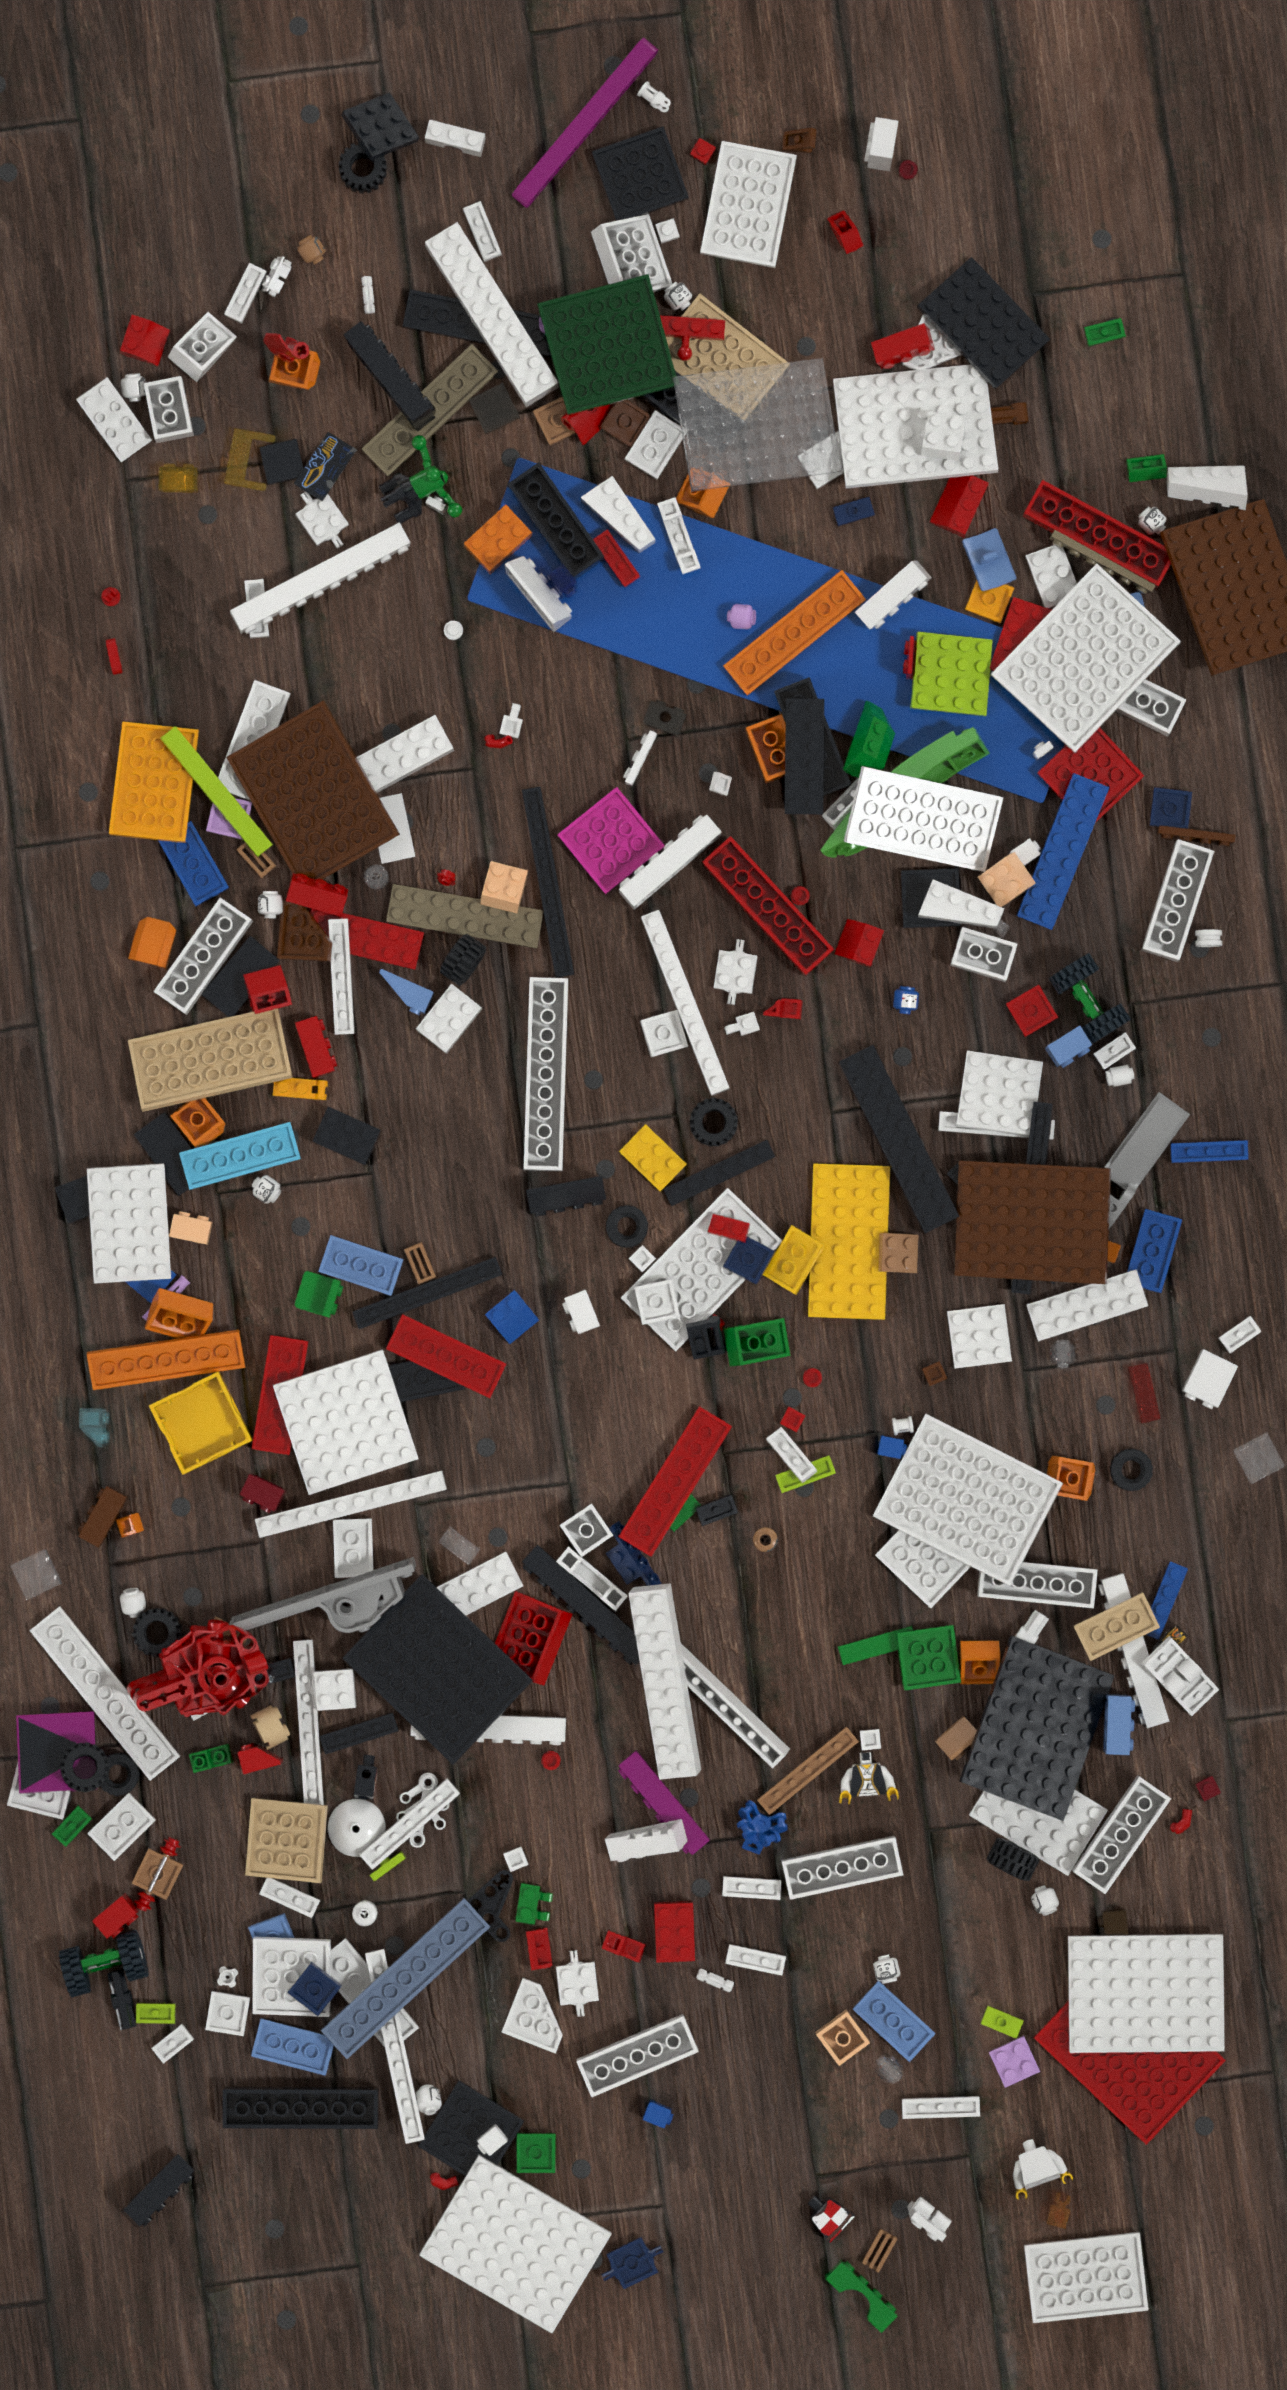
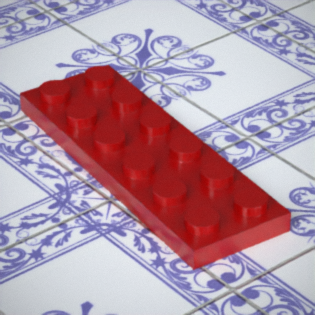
(378, 939)
(446, 1356)
(283, 1362)

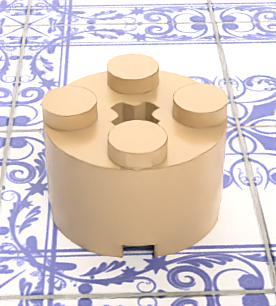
(270, 1727)

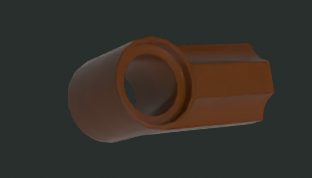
(1015, 414)

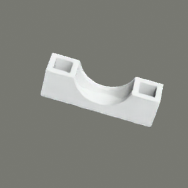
(592, 1578)

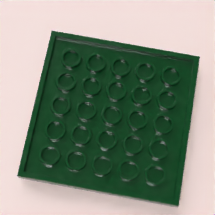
(607, 344)

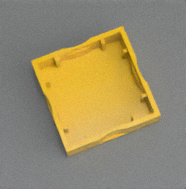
(201, 1423)

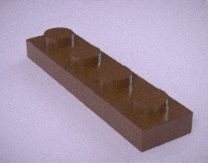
(1204, 837)

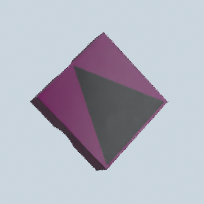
(42, 1744)

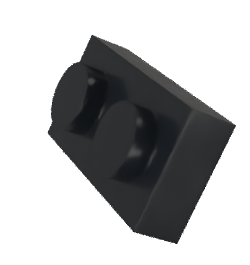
(716, 1510)
(279, 1671)

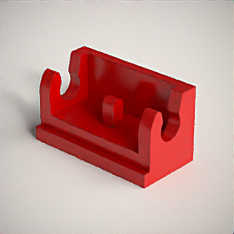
(539, 1948)

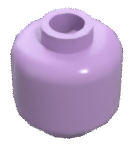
(741, 616)

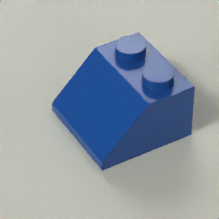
(512, 1317)

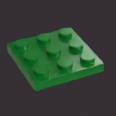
(928, 1657)

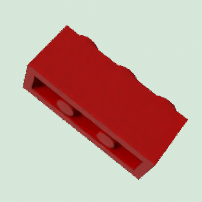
(903, 346)
(317, 894)
(316, 1046)

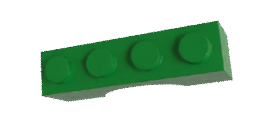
(844, 2278)

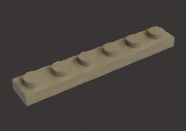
(1093, 558)

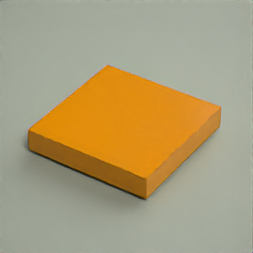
(989, 603)

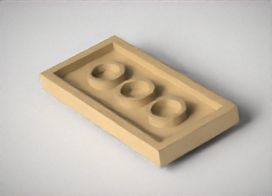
(1116, 1626)

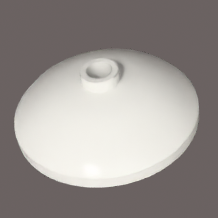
(351, 1813)

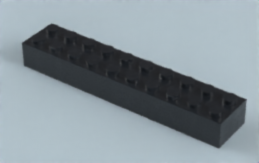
(898, 1139)

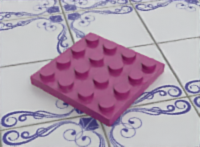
(611, 840)

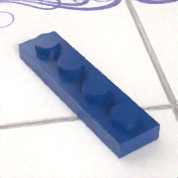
(1209, 1151)
(1167, 1595)

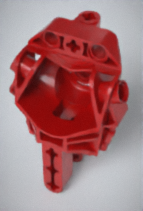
(190, 1660)

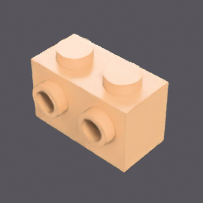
(190, 1228)

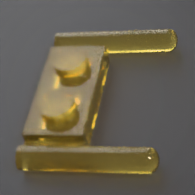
(239, 458)

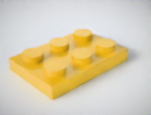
(652, 1157)
(794, 1259)

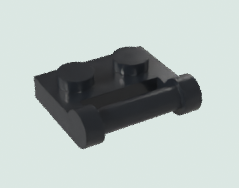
(700, 1341)

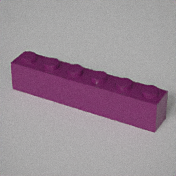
(661, 1799)

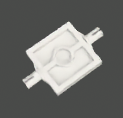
(322, 520)
(735, 972)
(577, 1983)

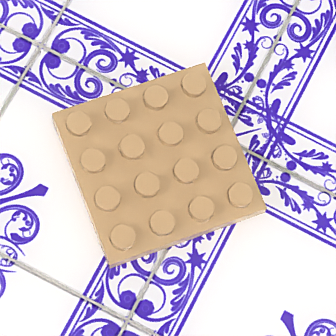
(286, 1840)

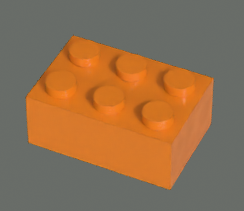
(498, 539)

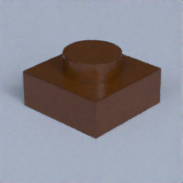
(934, 1373)

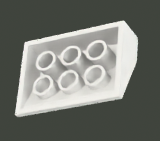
(631, 250)
(538, 593)

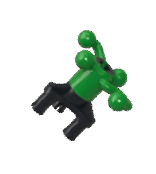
(417, 487)

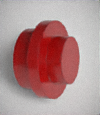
(800, 895)
(812, 1377)
(550, 1760)

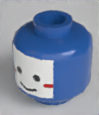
(906, 999)

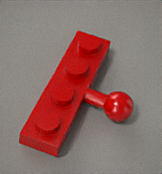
(692, 328)

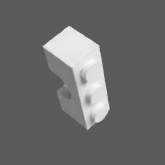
(461, 138)

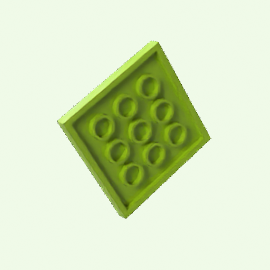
(951, 674)

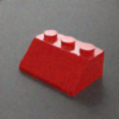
(959, 504)

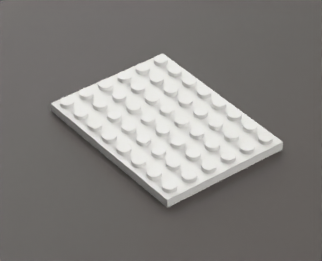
(886, 420)
(1085, 658)
(968, 1499)
(1146, 1993)
(515, 2243)

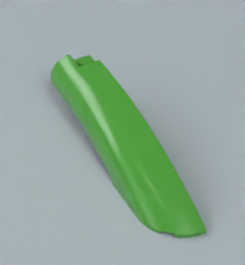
(932, 763)

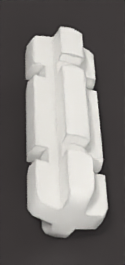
(368, 296)
(715, 1980)

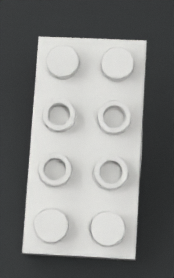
(113, 419)
(1180, 1676)
(920, 2216)

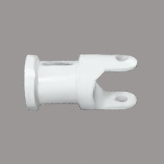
(656, 98)

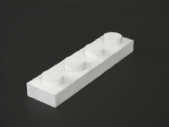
(940, 2107)

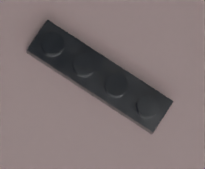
(359, 1733)

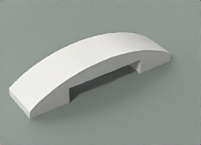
(678, 536)

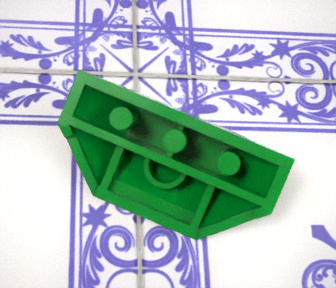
(870, 742)

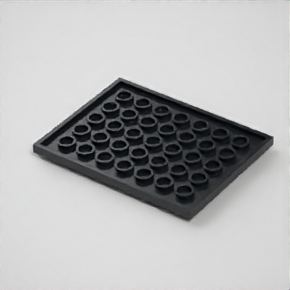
(438, 1669)
(1036, 1728)

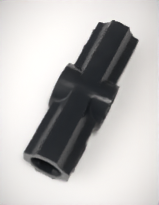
(122, 1999)

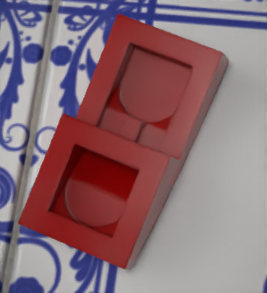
(623, 1946)

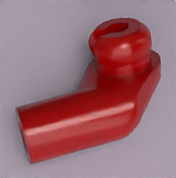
(499, 743)
(1183, 1824)
(442, 2183)

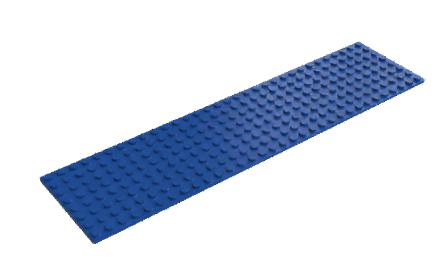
(684, 629)

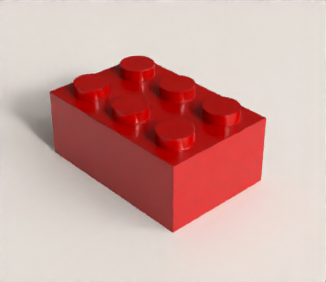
(674, 1931)

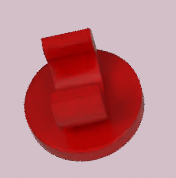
(110, 596)

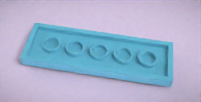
(239, 1155)

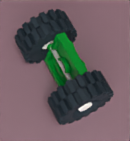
(1073, 977)
(76, 1968)

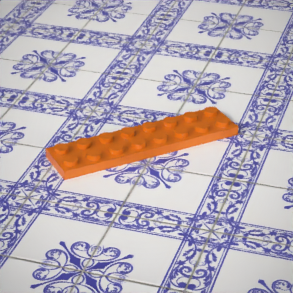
(794, 632)
(165, 1359)

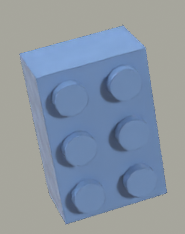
(1118, 1724)

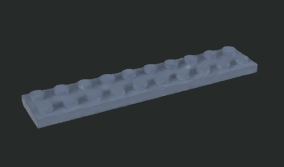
(405, 1978)

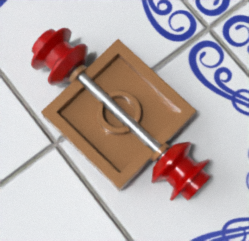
(157, 1874)

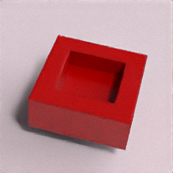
(702, 151)
(792, 1419)

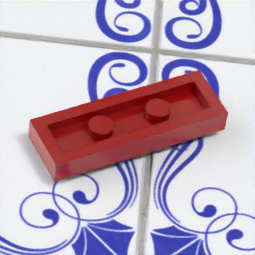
(616, 558)

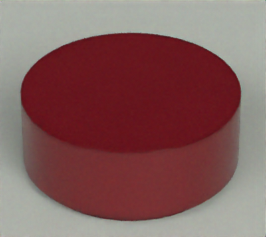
(908, 170)

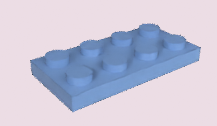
(360, 1265)
(893, 2021)
(292, 2046)

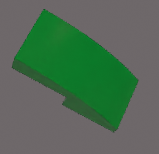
(211, 1758)

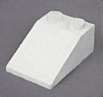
(201, 346)

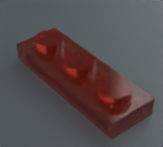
(1144, 1393)

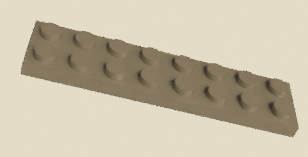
(447, 394)
(463, 916)

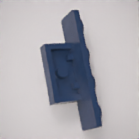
(629, 1560)

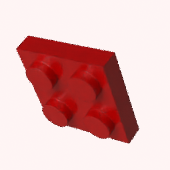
(1031, 1010)

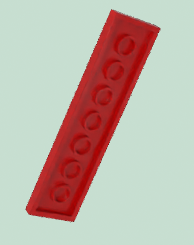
(675, 1481)

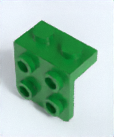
(318, 1294)

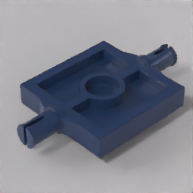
(632, 2262)

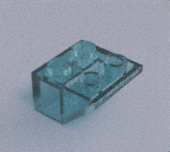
(94, 1423)

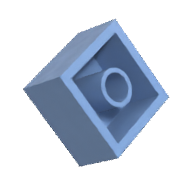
(1069, 1046)

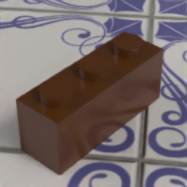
(102, 1516)

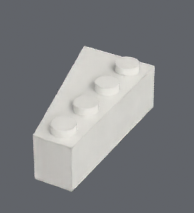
(616, 510)
(959, 907)
(646, 1841)

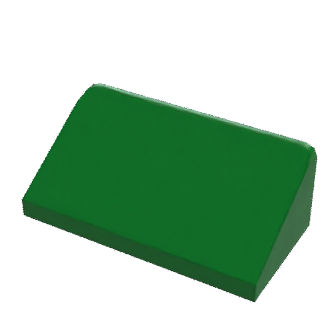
(1146, 468)

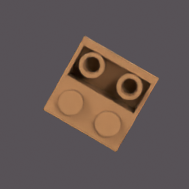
(957, 1738)

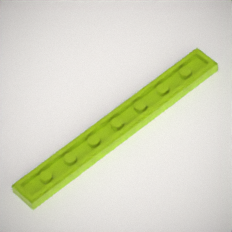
(216, 791)

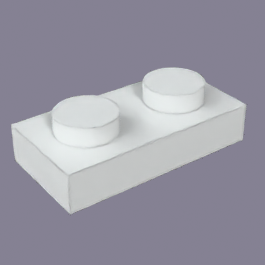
(1114, 1051)
(1239, 1334)
(172, 2043)

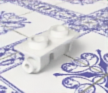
(271, 281)

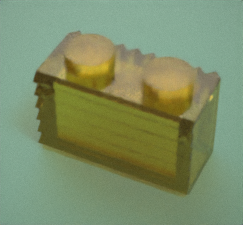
(178, 479)

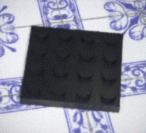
(640, 174)
(460, 2124)

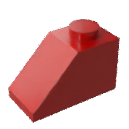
(845, 232)

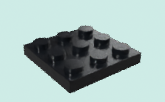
(380, 126)
(914, 890)

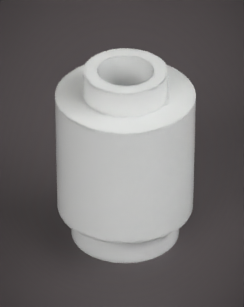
(1119, 1075)

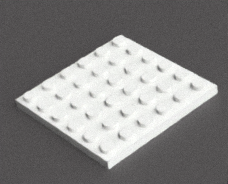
(345, 1422)

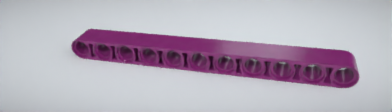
(585, 122)

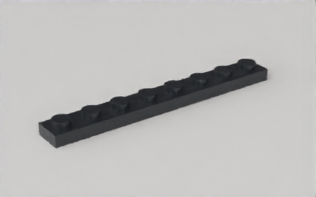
(427, 1293)

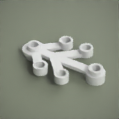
(426, 1790)

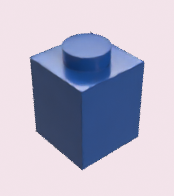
(891, 1447)
(658, 2114)

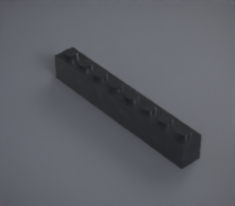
(583, 1602)

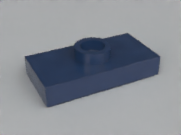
(853, 511)

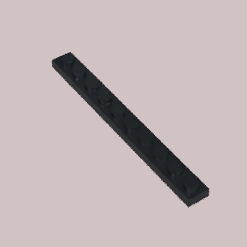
(548, 882)
(1036, 1154)

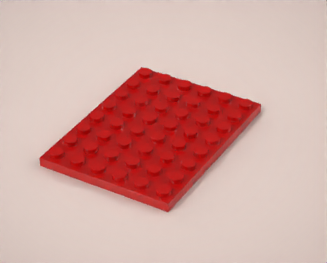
(1135, 2086)

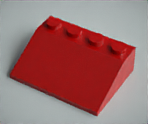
(533, 1635)

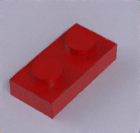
(729, 1228)

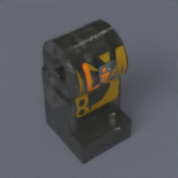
(1175, 1633)

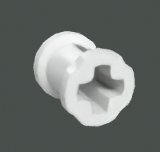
(902, 1425)

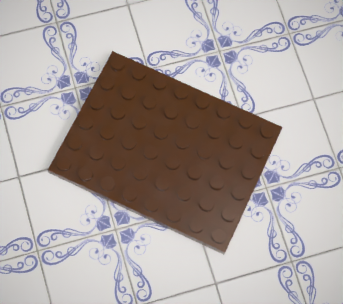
(1232, 584)
(313, 794)
(1032, 1222)

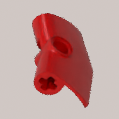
(287, 349)
(586, 423)

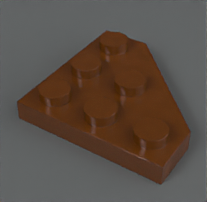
(302, 936)

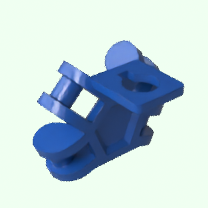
(759, 1827)

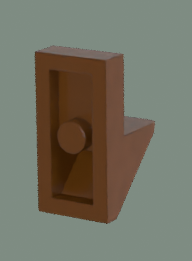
(799, 140)

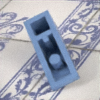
(412, 995)

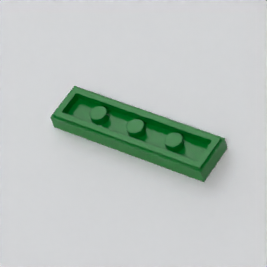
(870, 1646)

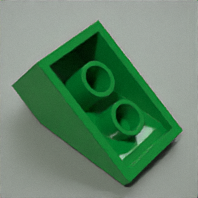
(756, 1342)

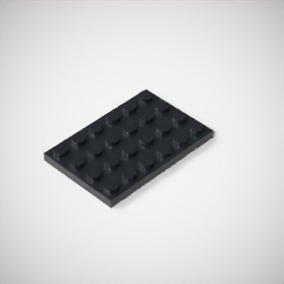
(983, 323)

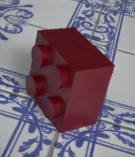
(262, 1492)

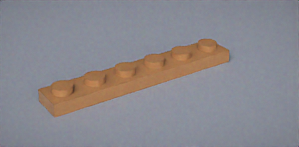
(807, 1770)

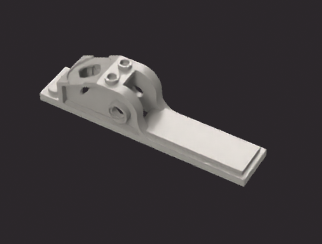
(1142, 1149)
(359, 1591)

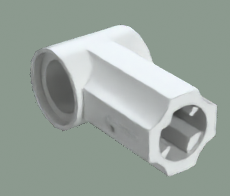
(1032, 1628)

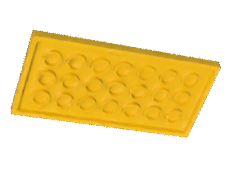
(848, 1217)

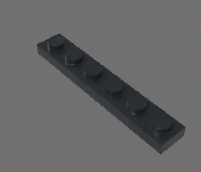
(719, 1173)

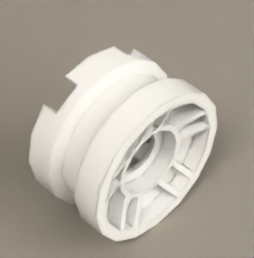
(1208, 938)

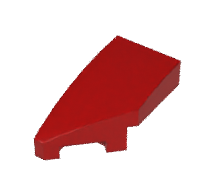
(785, 1009)

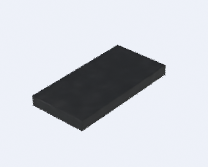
(229, 988)
(163, 1145)
(419, 1382)

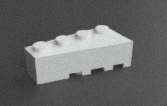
(1209, 484)
(893, 594)

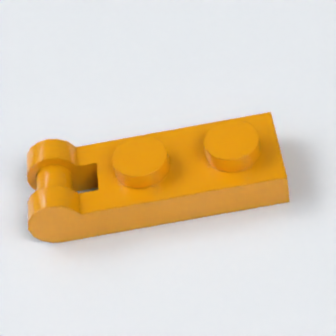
(300, 1088)

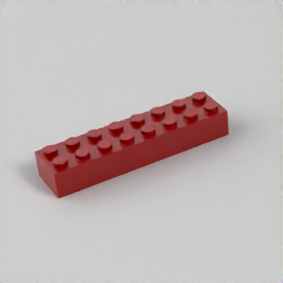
(1098, 531)
(767, 906)

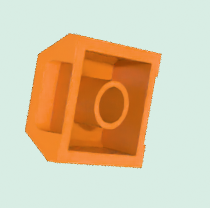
(296, 374)
(153, 942)
(199, 1121)
(1074, 1474)

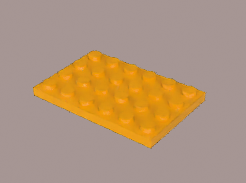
(151, 785)

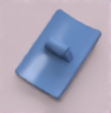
(989, 560)

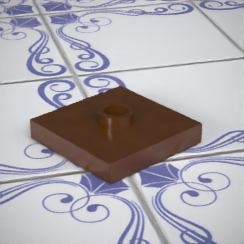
(625, 422)

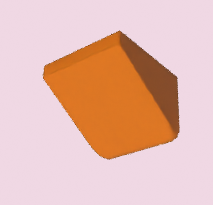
(1113, 1250)
(130, 1525)

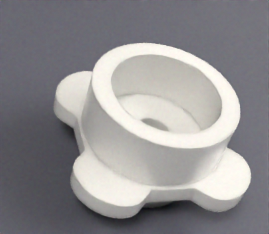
(222, 1980)

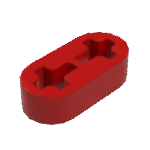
(114, 657)

